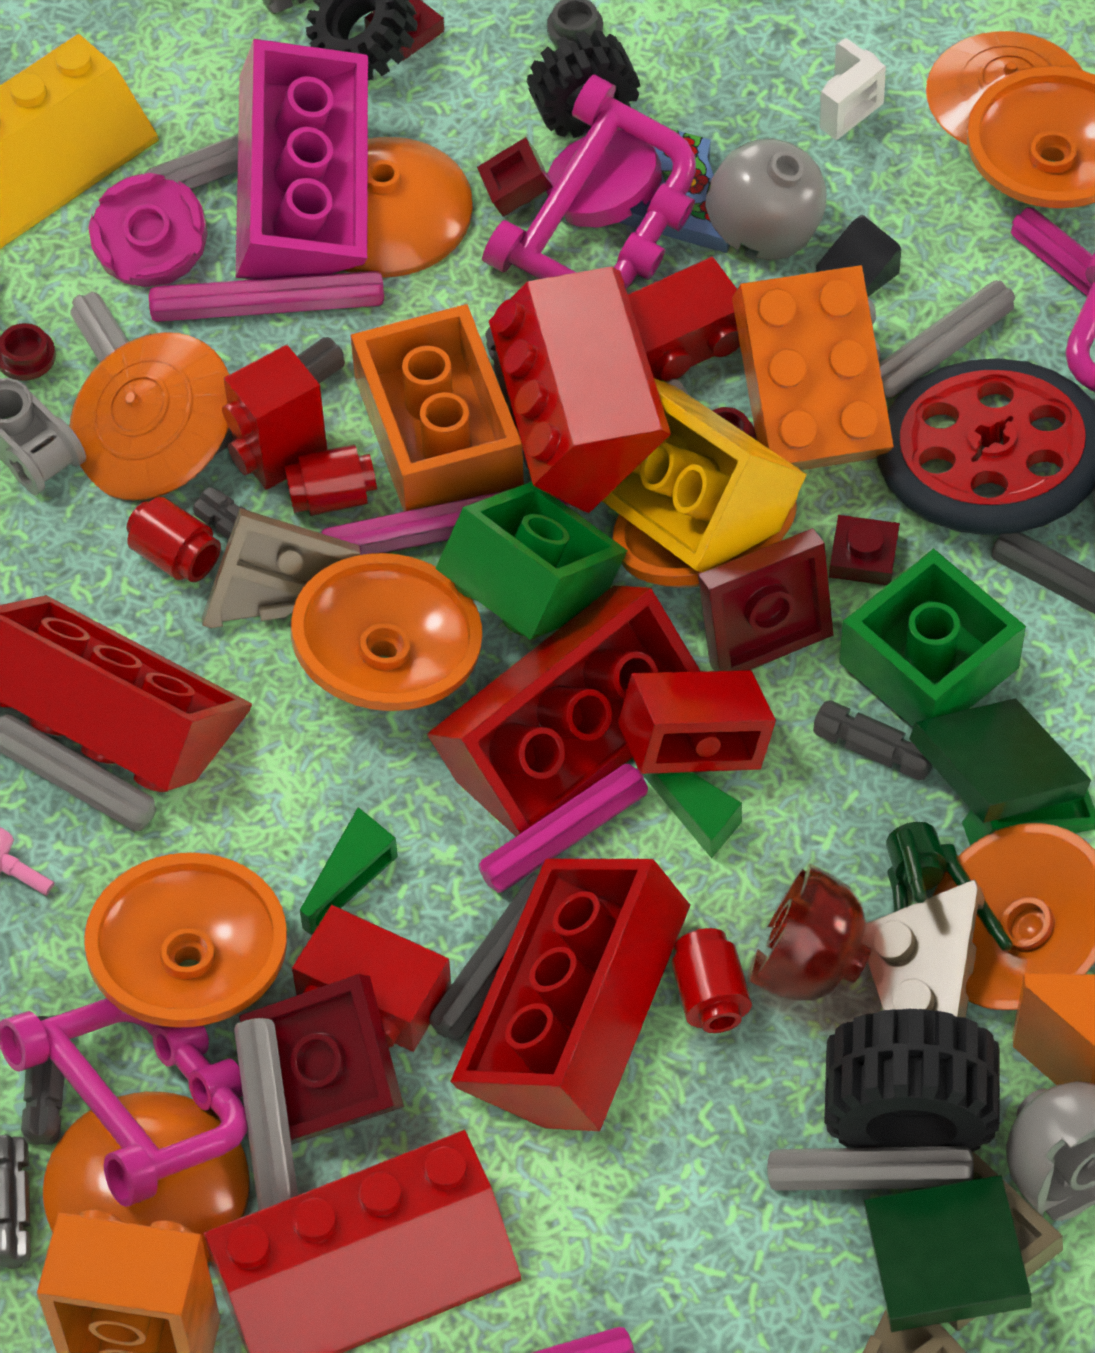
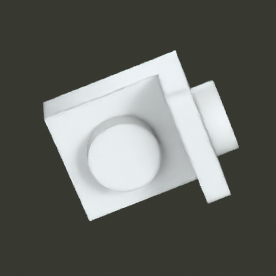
(853, 90)

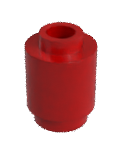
(330, 480)
(172, 540)
(710, 980)

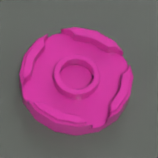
(620, 180)
(148, 230)

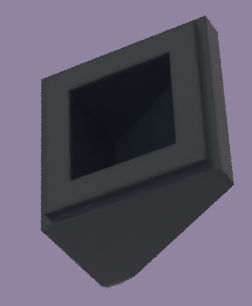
(866, 246)

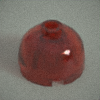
(812, 939)

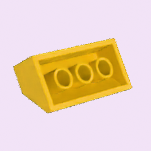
(63, 132)
(706, 486)

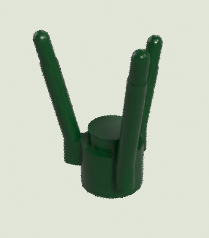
(919, 866)

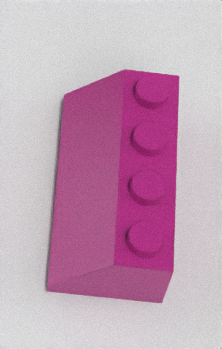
(301, 161)

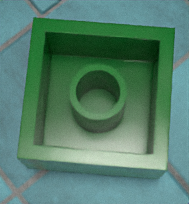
(529, 559)
(931, 641)

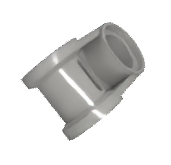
(34, 440)

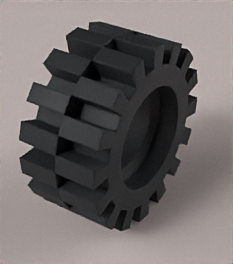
(378, 41)
(564, 71)

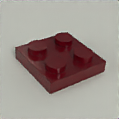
(767, 603)
(332, 1057)

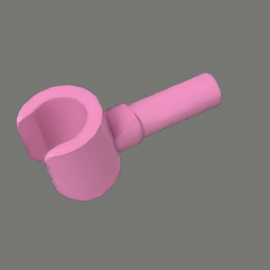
(12, 866)

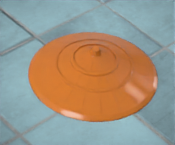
(977, 63)
(151, 415)
(1043, 896)

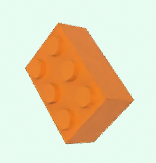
(813, 368)
(437, 409)
(127, 1287)

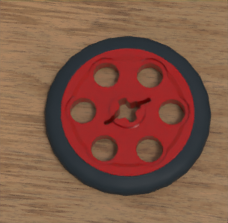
(1028, 498)

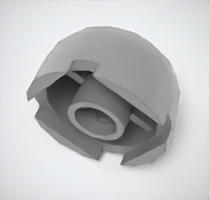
(767, 198)
(1054, 1149)

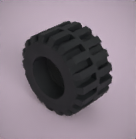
(912, 1081)

